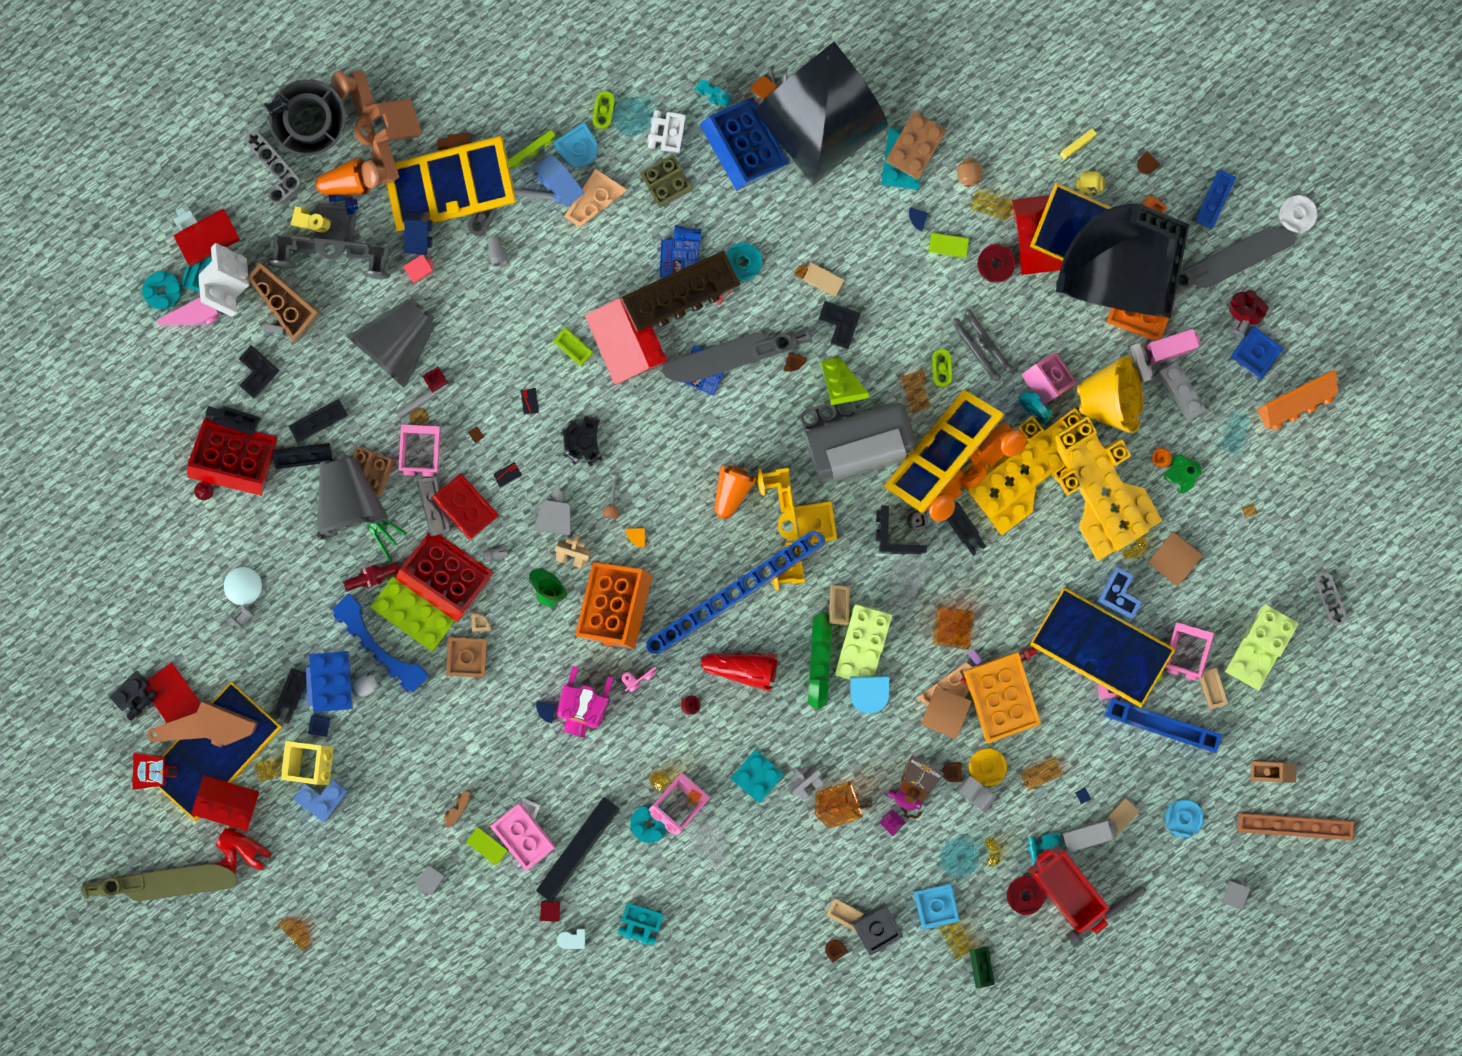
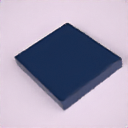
(1083, 795)

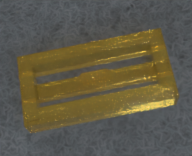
(993, 198)
(963, 952)

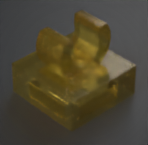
(264, 770)

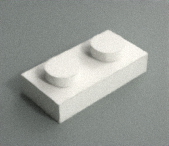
(1139, 356)

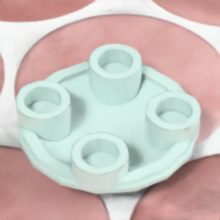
(242, 586)

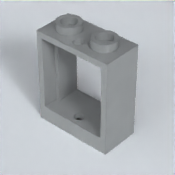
(1090, 834)

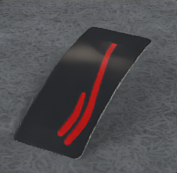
(529, 401)
(507, 474)

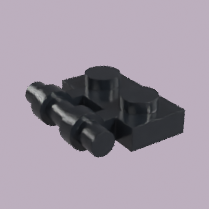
(130, 691)

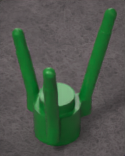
(380, 527)

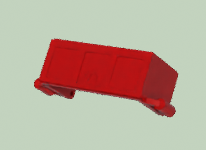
(1069, 890)

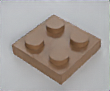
(466, 657)

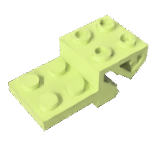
(863, 641)
(1261, 646)

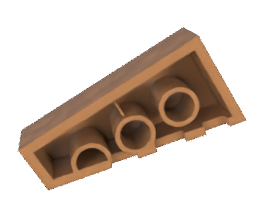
(288, 305)

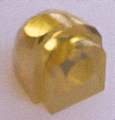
(658, 780)

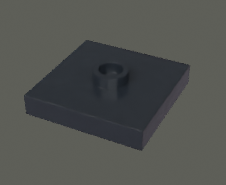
(877, 929)

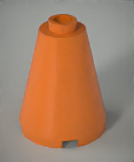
(343, 180)
(731, 490)

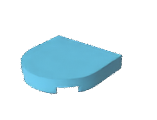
(577, 146)
(869, 692)

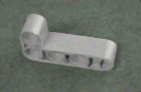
(271, 164)
(976, 793)

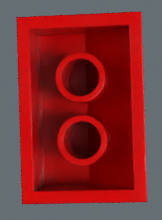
(225, 803)

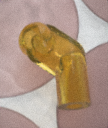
(1138, 549)
(995, 852)

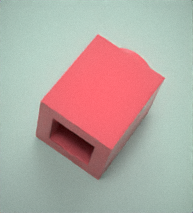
(419, 268)

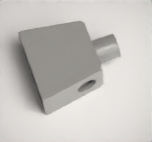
(554, 515)

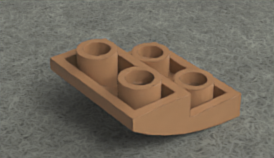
(375, 467)
(1175, 558)
(946, 712)
(454, 814)

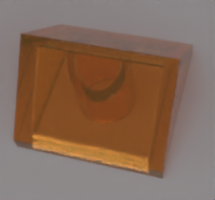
(837, 805)

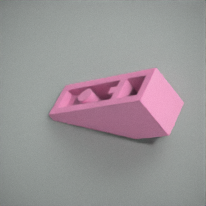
(191, 314)

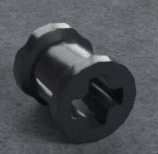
(276, 106)

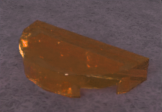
(296, 931)

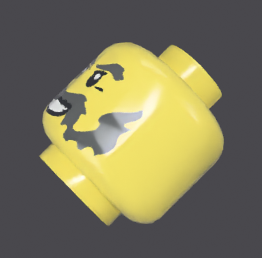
(1090, 183)

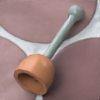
(611, 510)

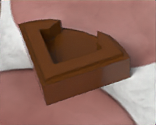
(794, 362)

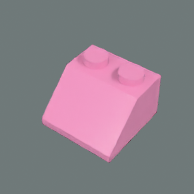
(1049, 378)

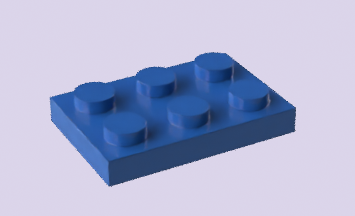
(330, 681)

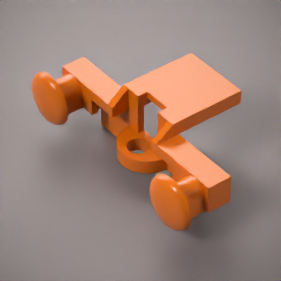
(998, 443)

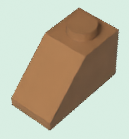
(1273, 772)

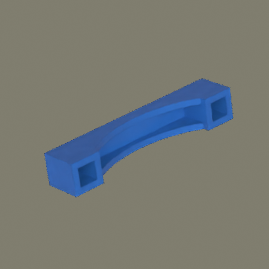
(349, 612)
(1162, 725)

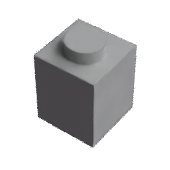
(430, 880)
(1236, 894)

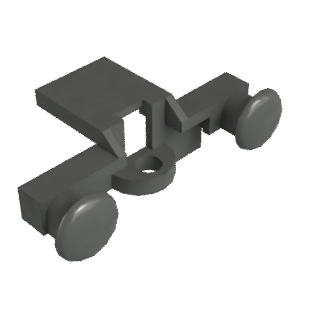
(340, 235)

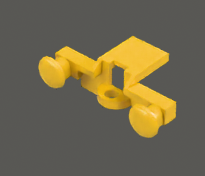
(810, 518)

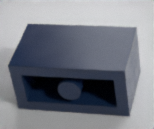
(416, 232)

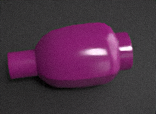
(899, 799)

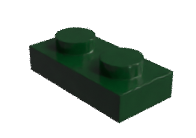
(982, 967)

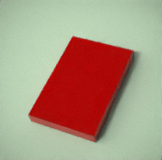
(198, 238)
(465, 506)
(174, 695)

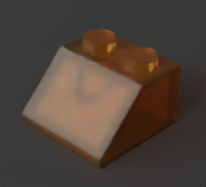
(952, 628)

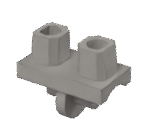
(802, 779)

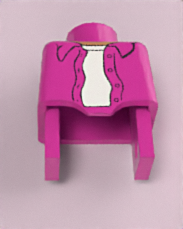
(582, 706)

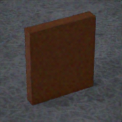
(476, 434)

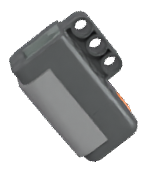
(857, 442)

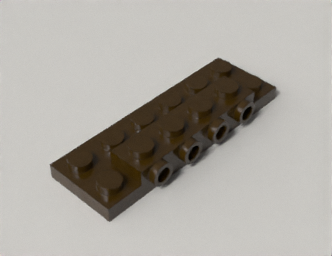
(680, 292)

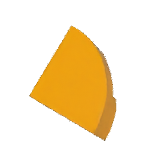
(636, 536)

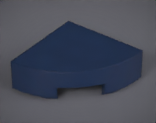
(917, 218)
(545, 711)

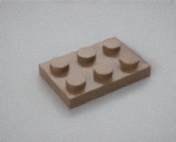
(916, 145)

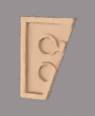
(597, 195)
(950, 683)

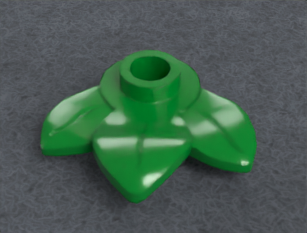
(1180, 474)

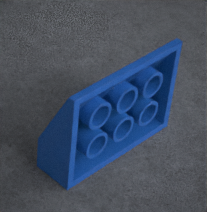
(743, 144)

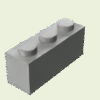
(1182, 391)

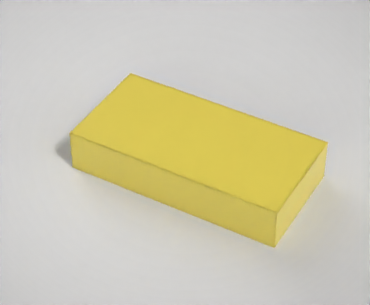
(1088, 136)

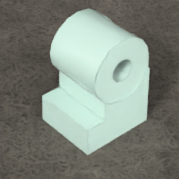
(572, 941)

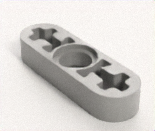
(1320, 587)

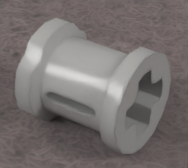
(1239, 328)
(241, 617)

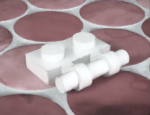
(672, 132)

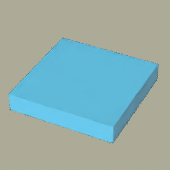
(936, 906)

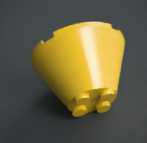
(1113, 395)

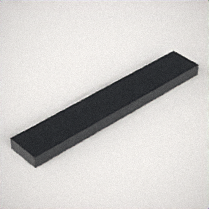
(577, 849)

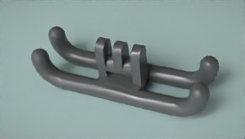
(982, 345)

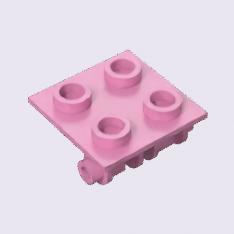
(632, 683)

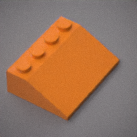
(1299, 400)
(614, 605)

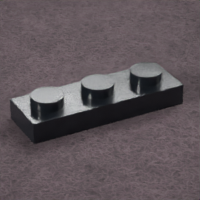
(318, 420)
(302, 455)

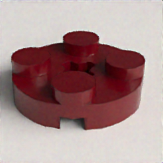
(991, 273)
(1257, 307)
(1034, 901)

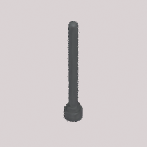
(1075, 937)

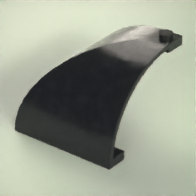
(823, 113)
(1126, 260)

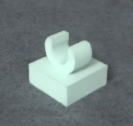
(184, 219)

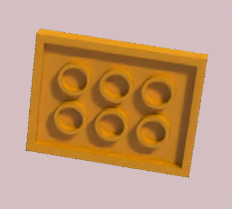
(1002, 697)

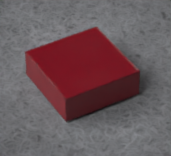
(435, 379)
(550, 911)

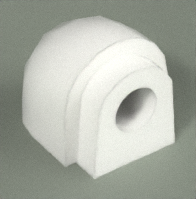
(365, 685)

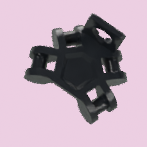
(583, 441)

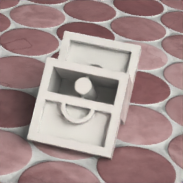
(223, 280)

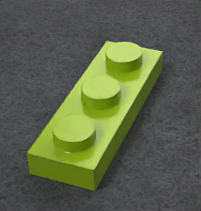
(531, 149)

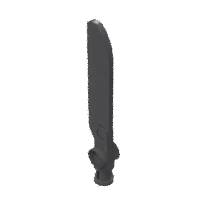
(1237, 258)
(731, 355)

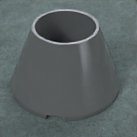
(298, 96)

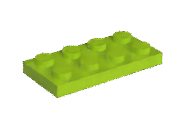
(412, 614)

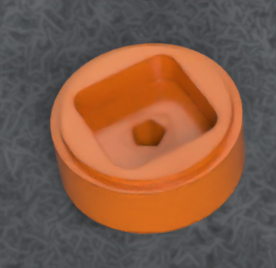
(1162, 457)

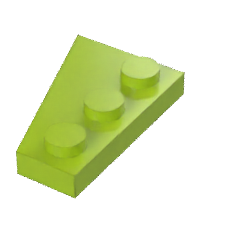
(841, 382)

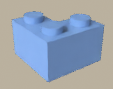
(556, 177)
(1114, 595)
(324, 803)

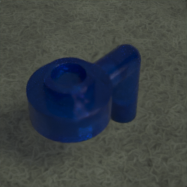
(350, 203)

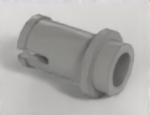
(495, 554)

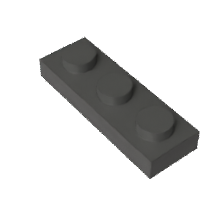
(435, 516)

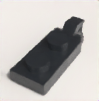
(233, 419)

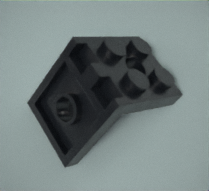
(881, 536)

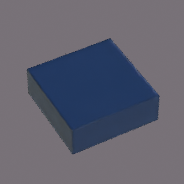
(319, 725)

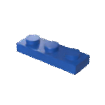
(1215, 199)

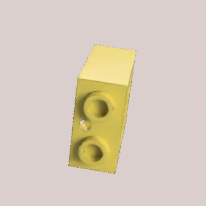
(293, 758)

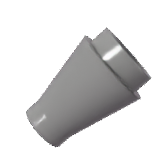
(497, 254)

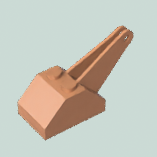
(209, 722)

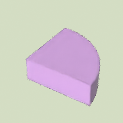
(975, 657)

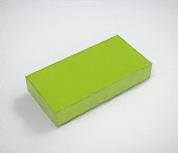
(948, 245)
(573, 347)
(486, 846)

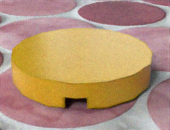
(982, 767)

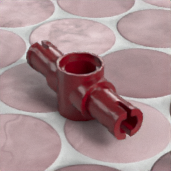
(371, 576)

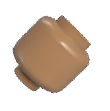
(970, 172)

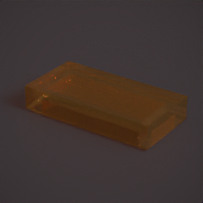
(915, 392)
(1041, 774)

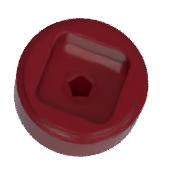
(203, 491)
(690, 705)

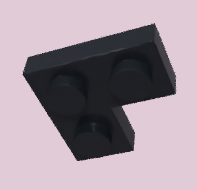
(843, 319)
(262, 371)

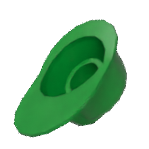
(548, 587)

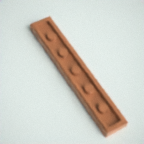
(1296, 826)

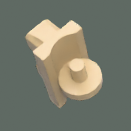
(573, 548)

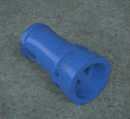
(681, 233)

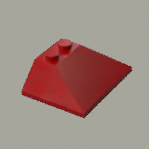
(1028, 215)

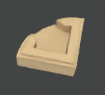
(479, 623)

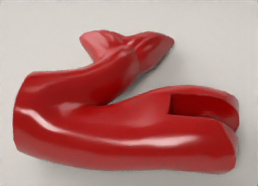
(245, 846)

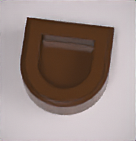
(1147, 164)
(952, 772)
(835, 949)

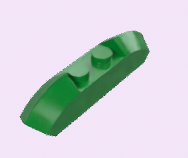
(820, 661)

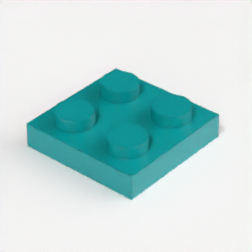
(757, 776)

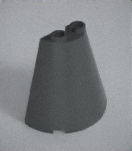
(396, 339)
(345, 498)

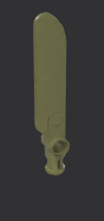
(165, 883)

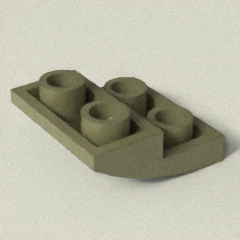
(666, 181)

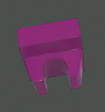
(892, 822)

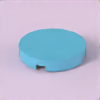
(1177, 817)

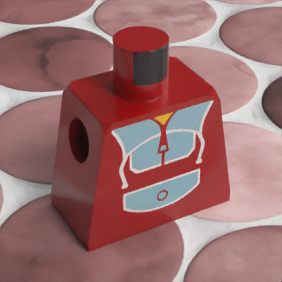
(150, 771)

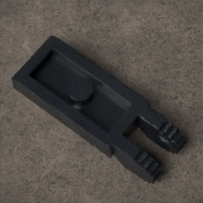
(964, 528)
(291, 693)

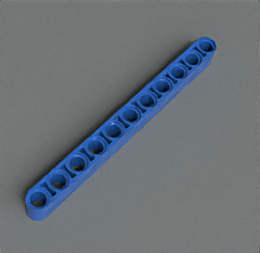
(726, 594)

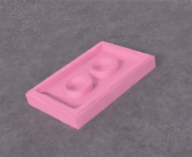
(523, 836)

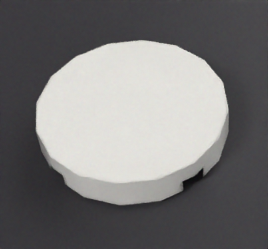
(1296, 219)

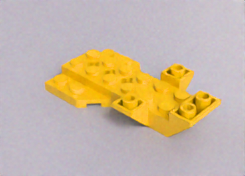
(1042, 460)
(1090, 470)

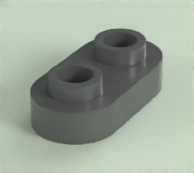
(482, 218)

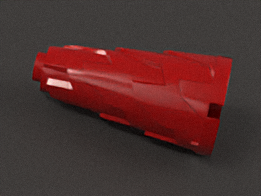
(749, 669)

